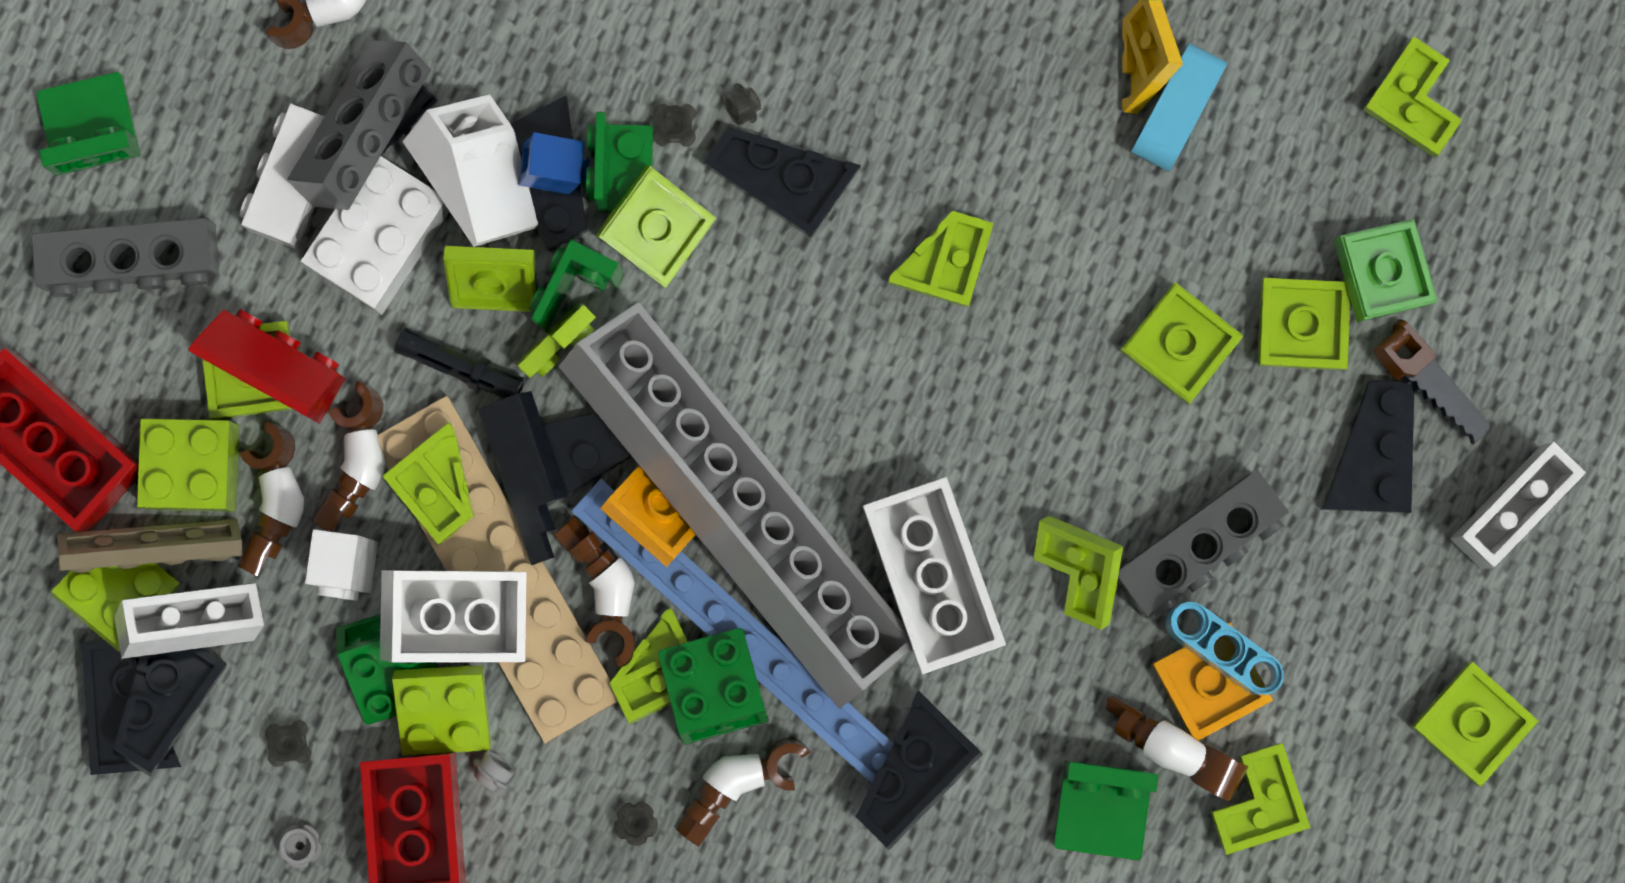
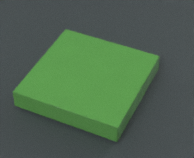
(1385, 270)

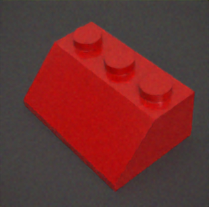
(270, 363)

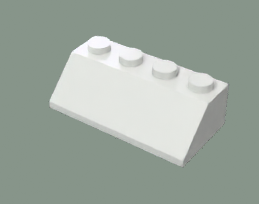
(934, 575)

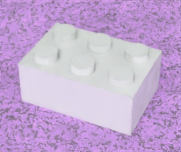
(379, 237)
(453, 616)

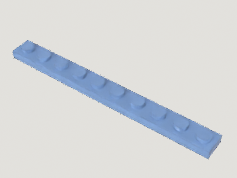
(773, 662)

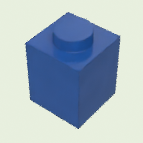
(552, 163)

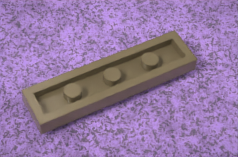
(149, 544)

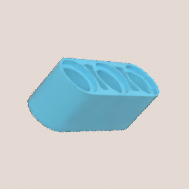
(1179, 107)
(1245, 653)

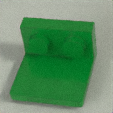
(87, 124)
(619, 159)
(576, 259)
(368, 676)
(712, 686)
(1103, 810)

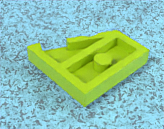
(947, 260)
(435, 485)

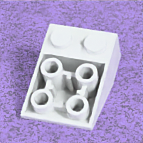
(474, 167)

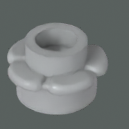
(493, 771)
(288, 850)

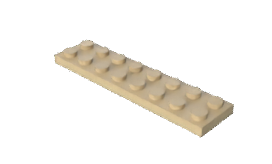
(561, 672)

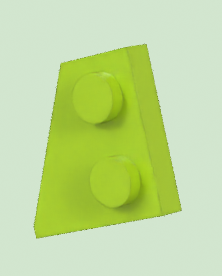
(641, 682)

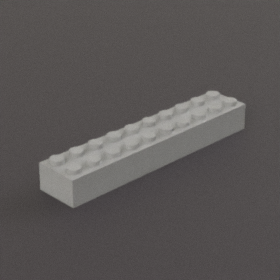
(737, 503)

